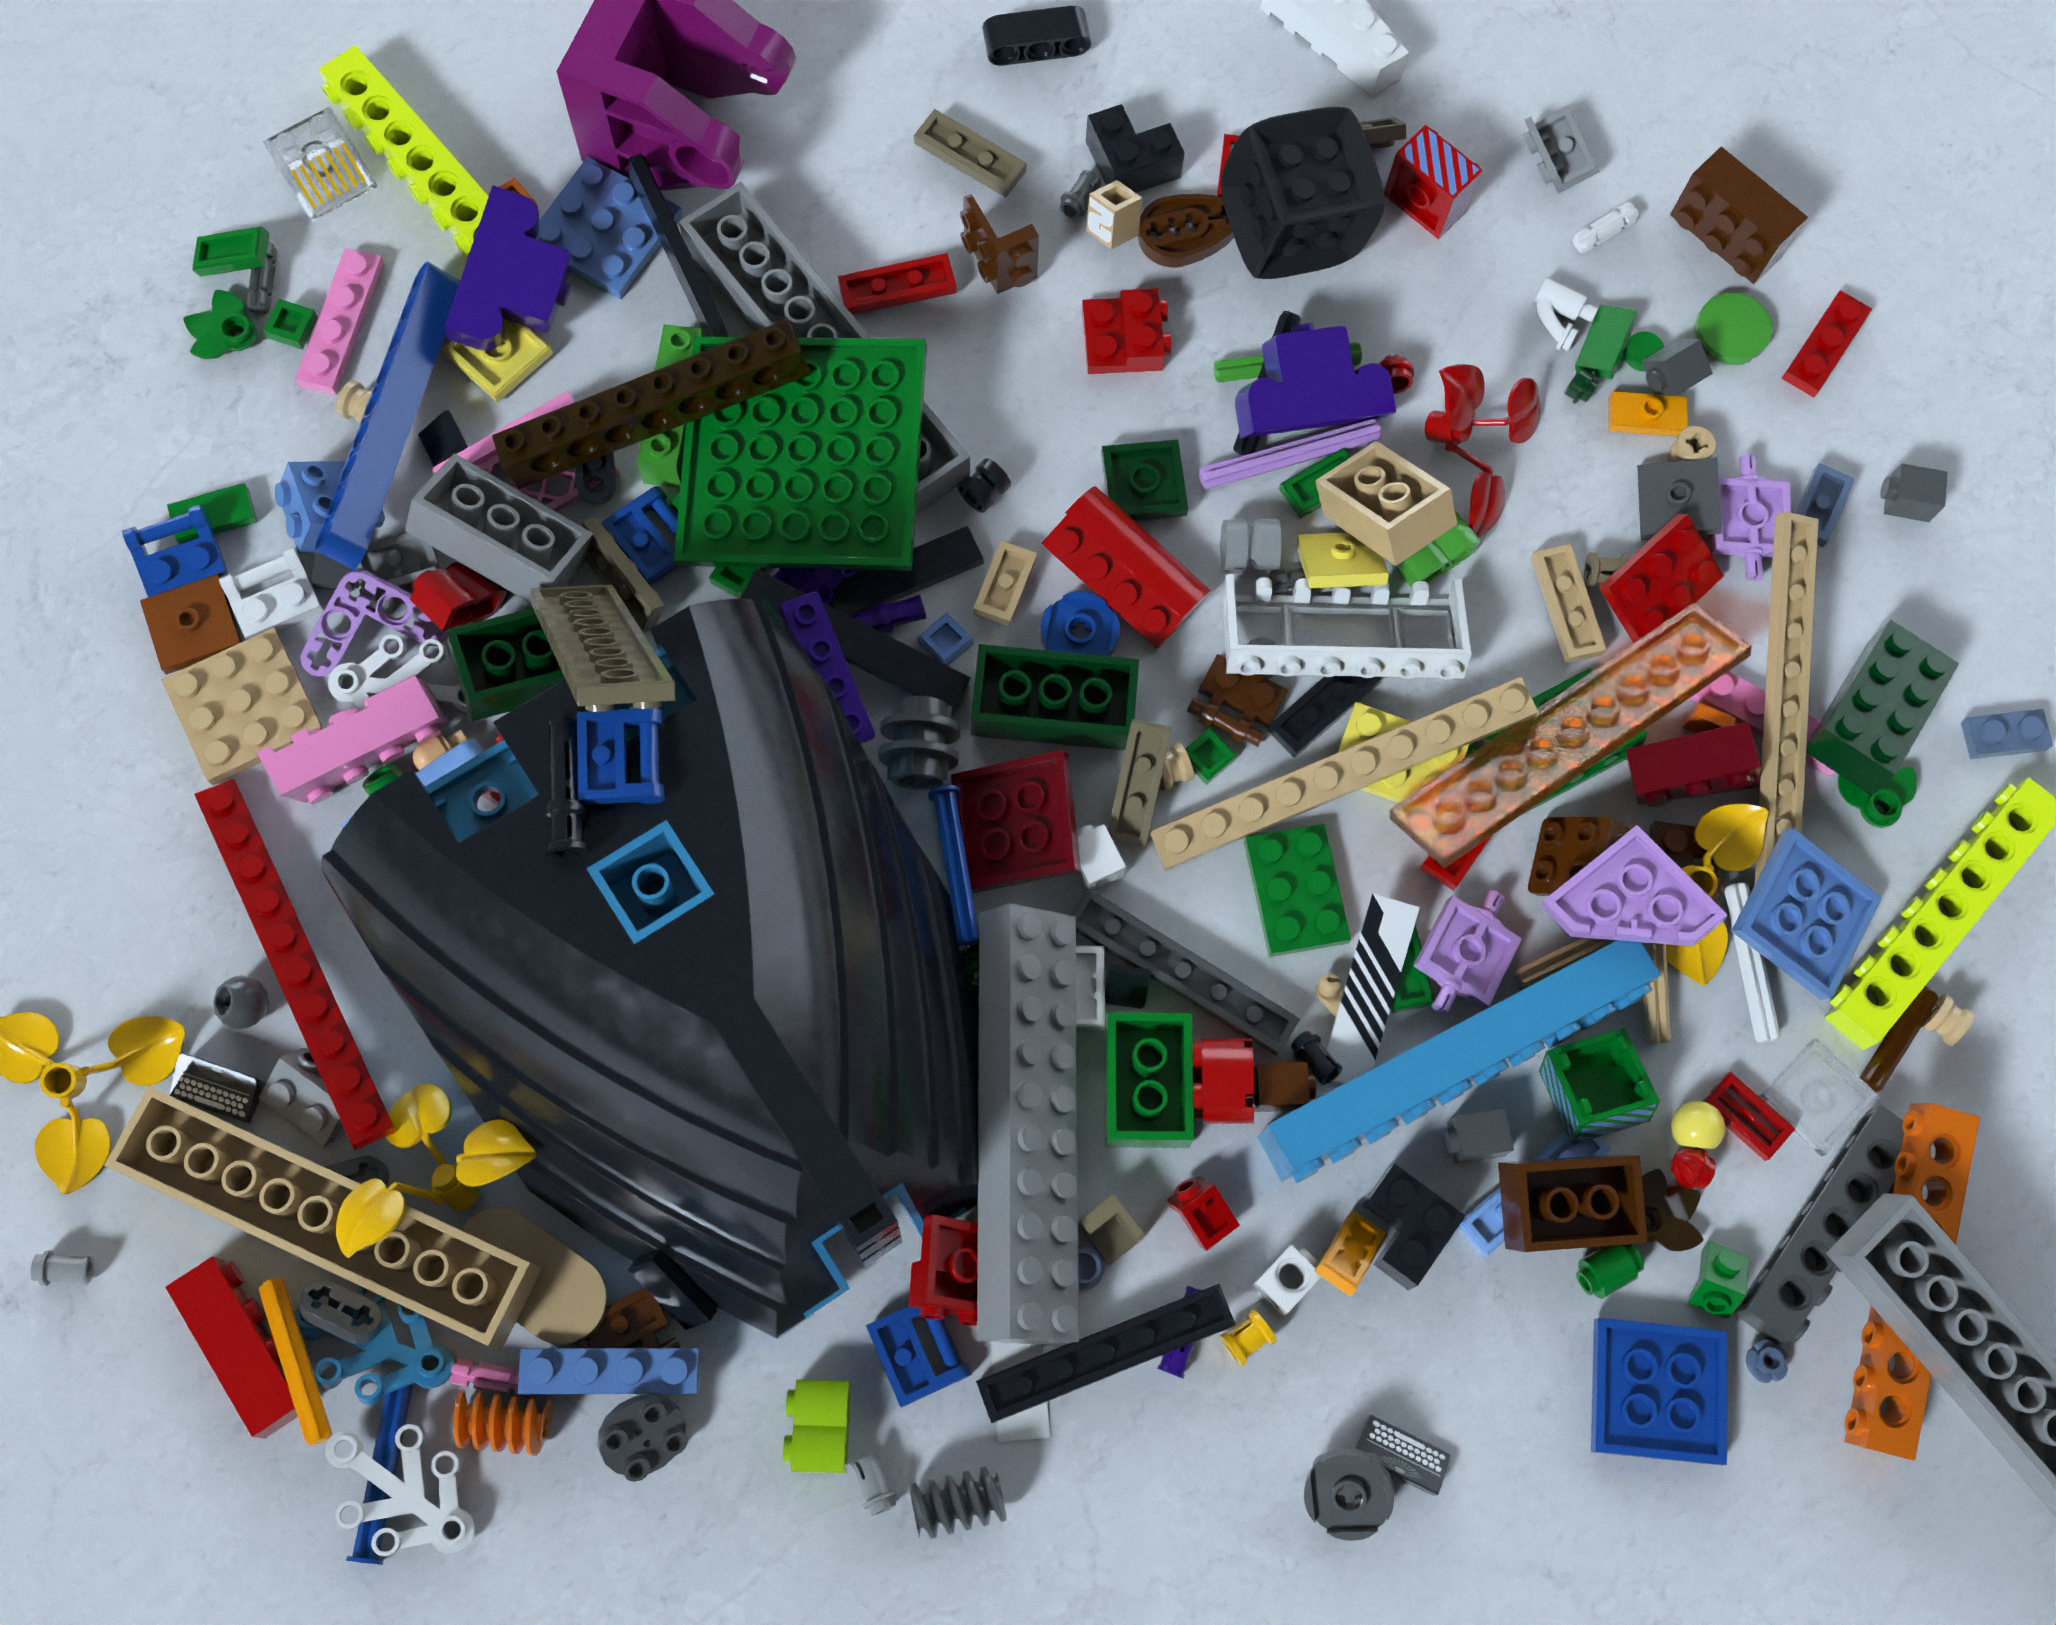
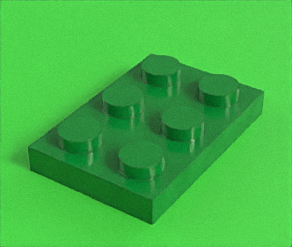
(1297, 890)

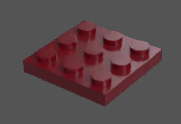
(1018, 821)

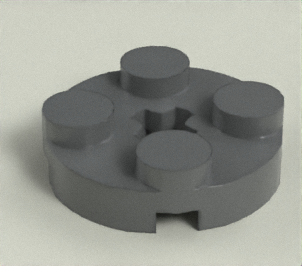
(1364, 1473)

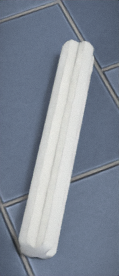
(1753, 972)

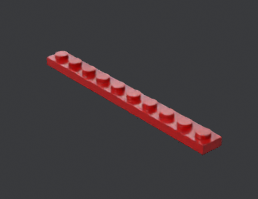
(295, 965)

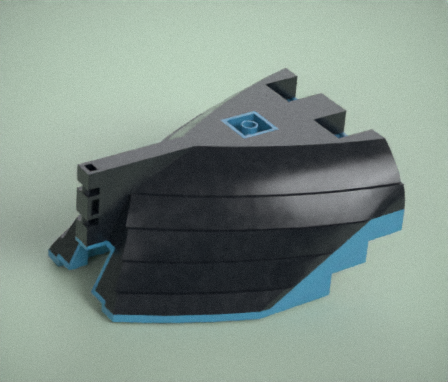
(718, 1012)

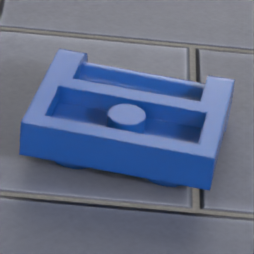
(640, 538)
(179, 563)
(604, 756)
(906, 1359)

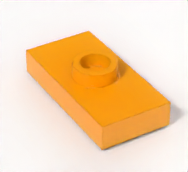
(1647, 413)
(1351, 1253)

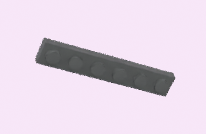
(1184, 972)

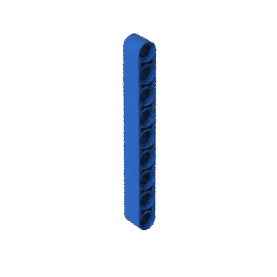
(387, 418)

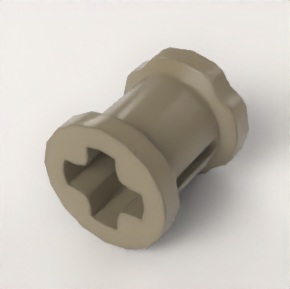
(1599, 568)

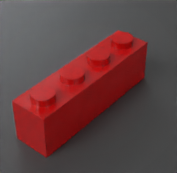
(235, 1343)

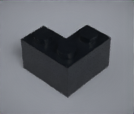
(1133, 158)
(1421, 1223)

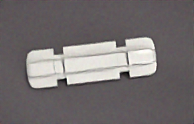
(1605, 228)

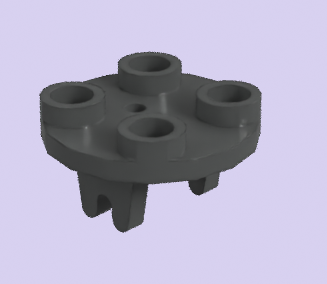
(625, 1448)

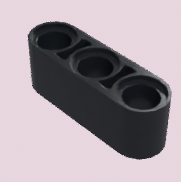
(1036, 35)

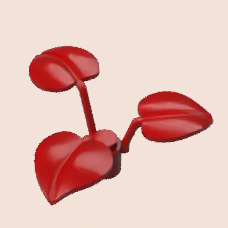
(1463, 394)

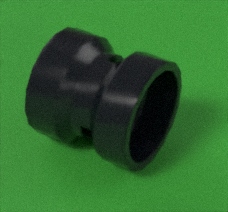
(984, 485)

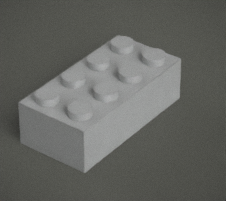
(496, 529)

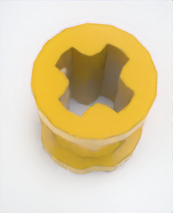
(1248, 1337)

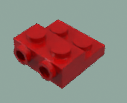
(1126, 332)
(947, 1271)

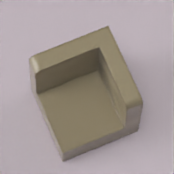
(1111, 1229)

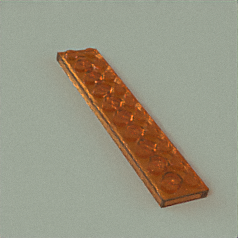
(1568, 734)

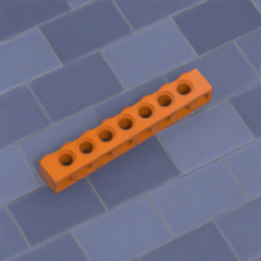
(1908, 1383)

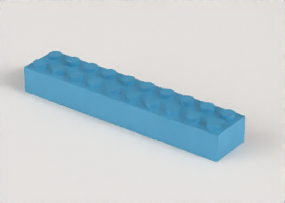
(1453, 1059)

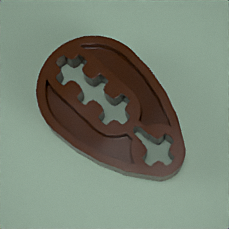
(1188, 247)

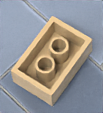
(1386, 502)

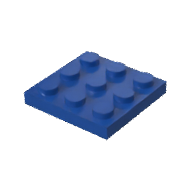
(1659, 1391)

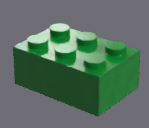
(1148, 1080)

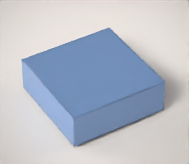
(945, 640)

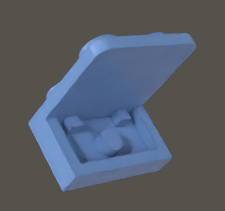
(305, 499)

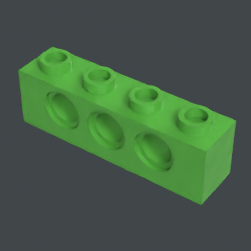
(662, 455)

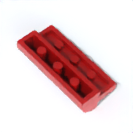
(1126, 566)

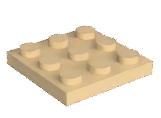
(240, 704)

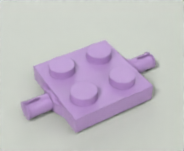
(1748, 516)
(1467, 952)

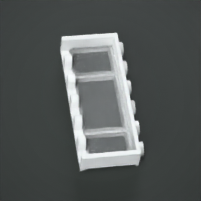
(1345, 632)

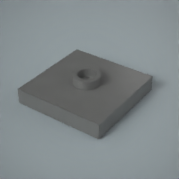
(1676, 489)

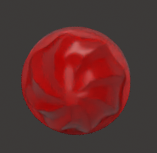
(1400, 372)
(1693, 1168)

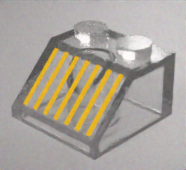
(320, 163)

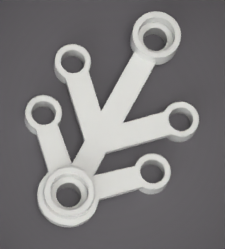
(366, 684)
(406, 1496)

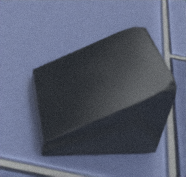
(442, 438)
(1127, 986)

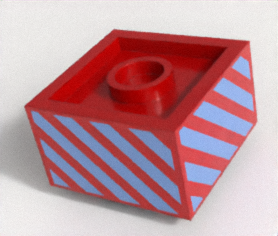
(1432, 181)

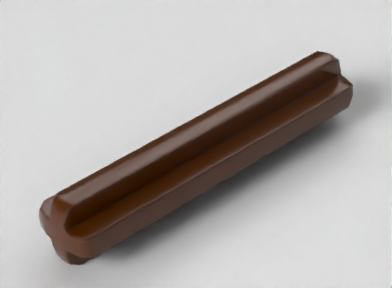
(1898, 1040)

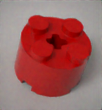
(1227, 1081)

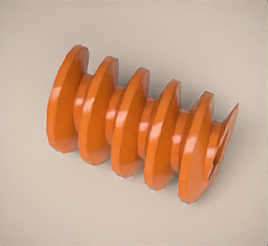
(501, 1425)

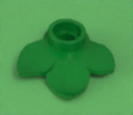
(216, 328)
(1891, 797)

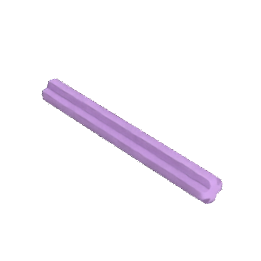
(1289, 454)

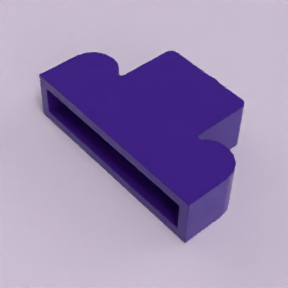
(507, 275)
(1312, 385)

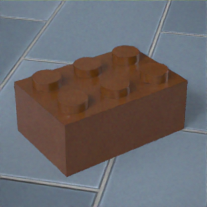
(1738, 215)
(1572, 1202)

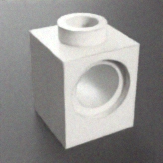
(1098, 858)
(1271, 1288)

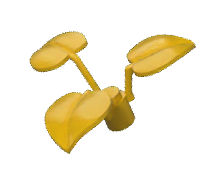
(1734, 841)
(76, 1148)
(489, 1154)

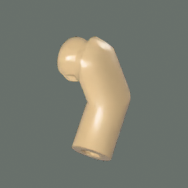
(1330, 992)

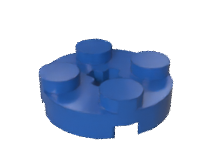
(1085, 609)

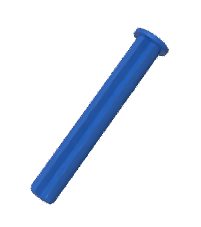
(955, 863)
(386, 1454)

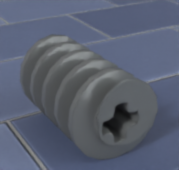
(957, 1502)

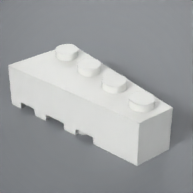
(1347, 34)

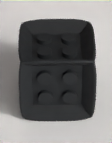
(1302, 192)

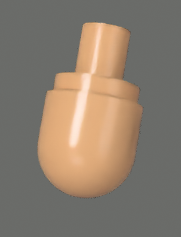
(435, 747)

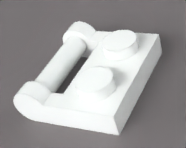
(278, 605)

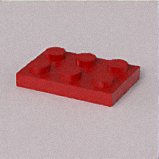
(1661, 578)

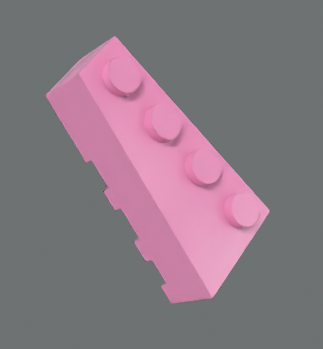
(354, 742)

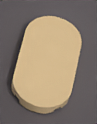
(570, 1290)

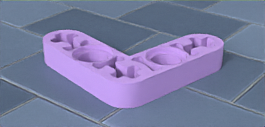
(356, 609)

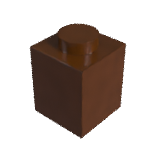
(1282, 1086)

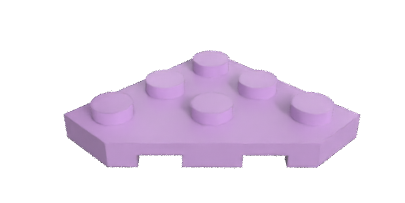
(1635, 897)

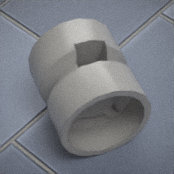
(1251, 544)

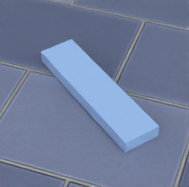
(1485, 1221)

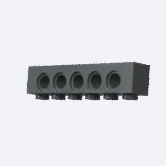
(1763, 1303)

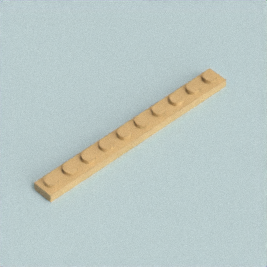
(1787, 677)
(1343, 773)

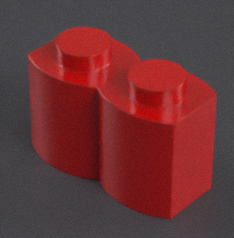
(456, 596)

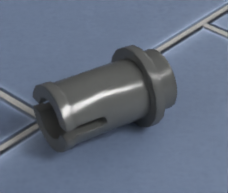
(1075, 201)

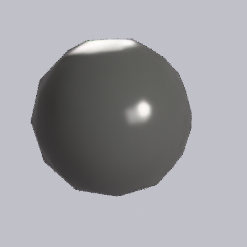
(240, 1002)

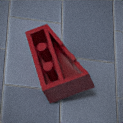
(1695, 765)

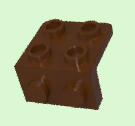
(1003, 260)
(1569, 846)

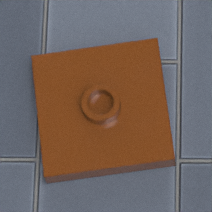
(190, 623)

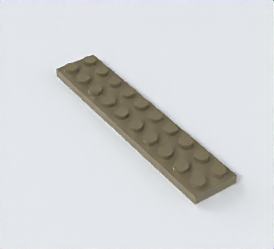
(601, 648)

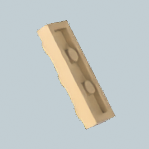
(1568, 603)

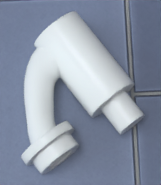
(1567, 302)

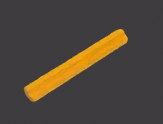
(295, 1361)

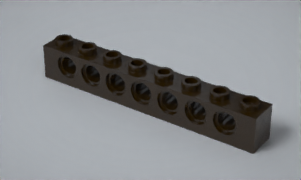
(651, 404)

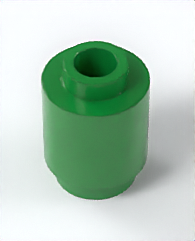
(1609, 1269)

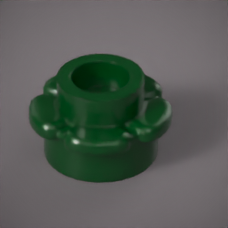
(1581, 386)

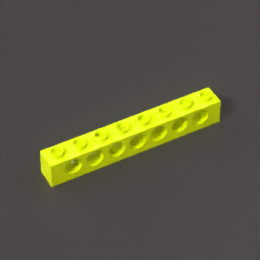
(388, 124)
(2035, 816)

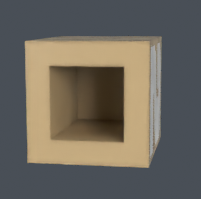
(1114, 214)

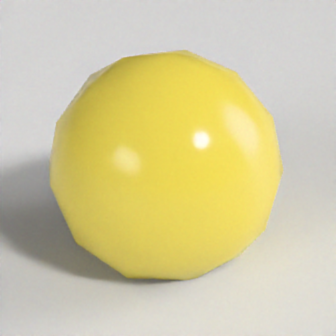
(1698, 1125)

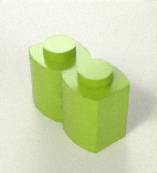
(819, 1426)

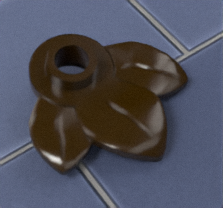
(1669, 1213)

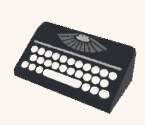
(216, 1087)
(1405, 1455)

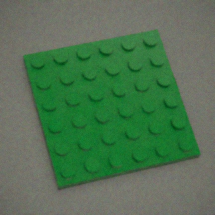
(812, 467)

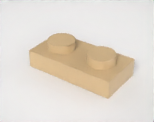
(1005, 583)

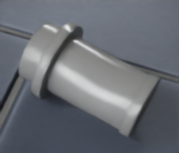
(58, 1268)
(874, 1485)

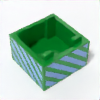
(1598, 1086)

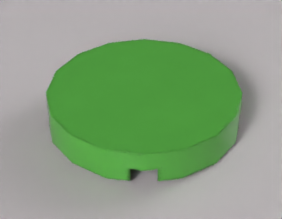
(1733, 328)

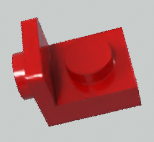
(1203, 1211)

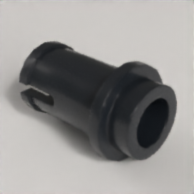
(1320, 1062)

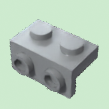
(1561, 148)
(398, 561)
(301, 1097)

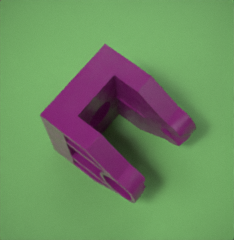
(622, 74)

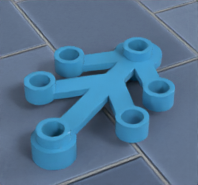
(381, 1350)

